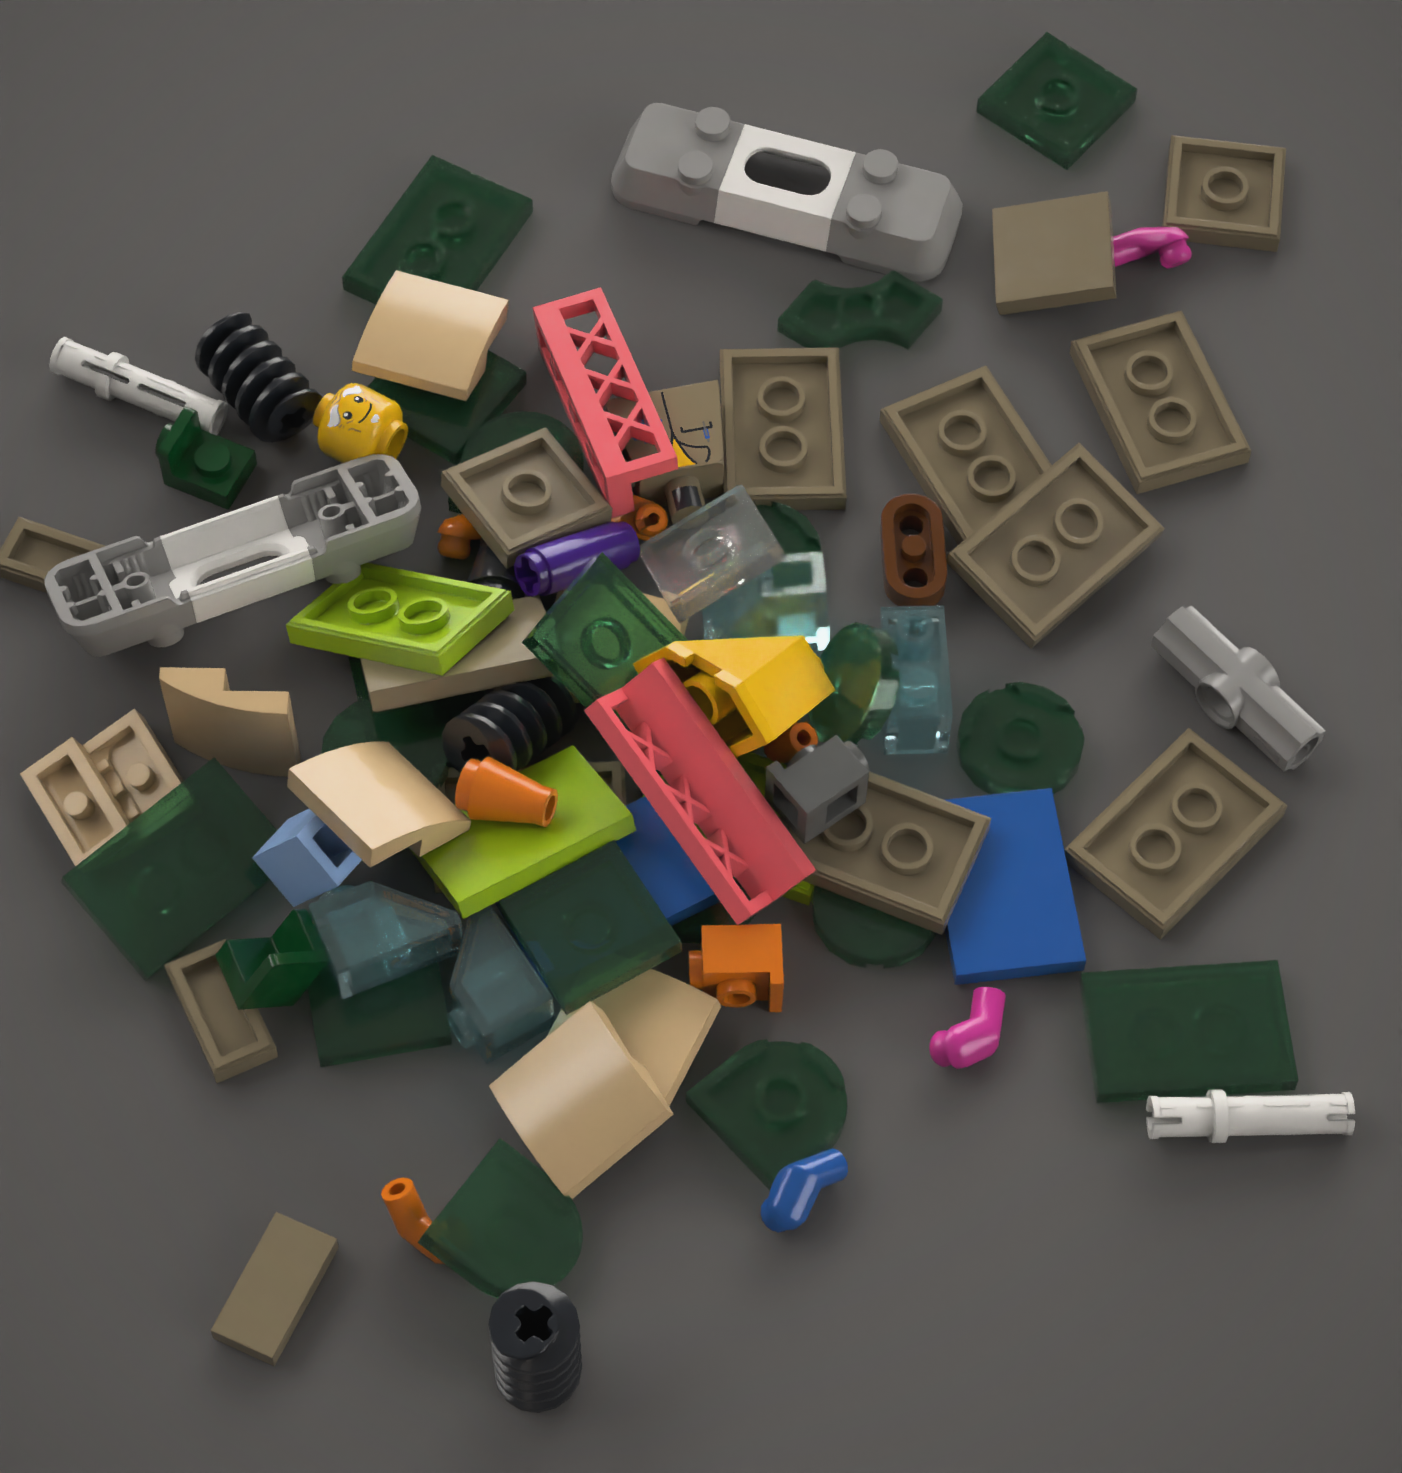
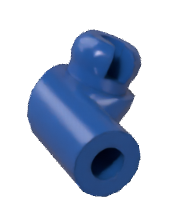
(798, 1187)

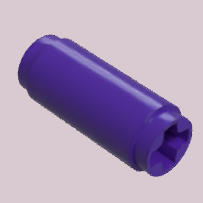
(558, 562)

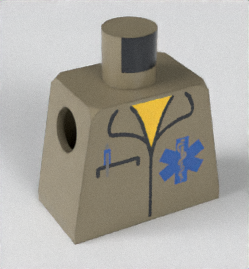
(695, 430)

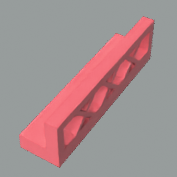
(585, 407)
(703, 789)

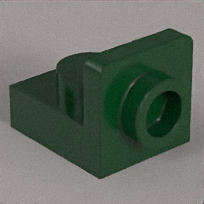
(202, 461)

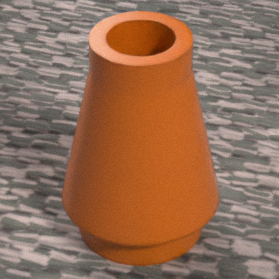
(502, 794)

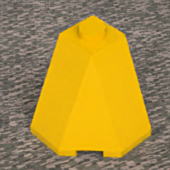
(748, 684)

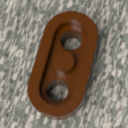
(913, 556)

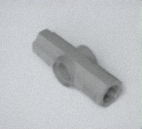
(1237, 688)

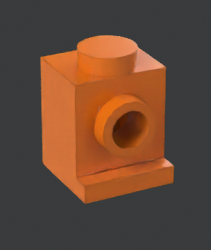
(739, 964)

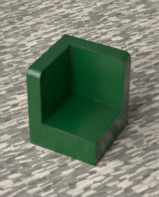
(273, 968)

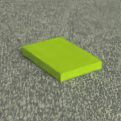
(401, 618)
(508, 856)

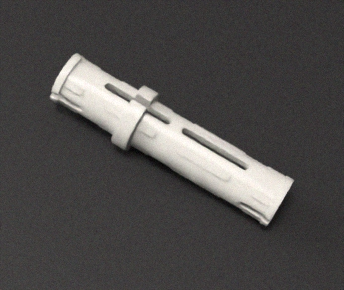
(78, 363)
(1226, 1116)

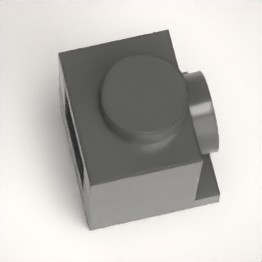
(818, 786)

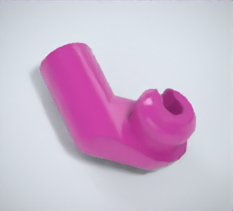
(1145, 241)
(974, 1038)

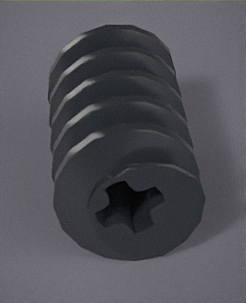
(256, 378)
(511, 724)
(535, 1346)

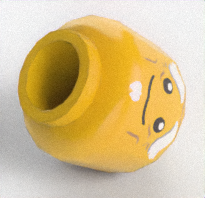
(359, 424)

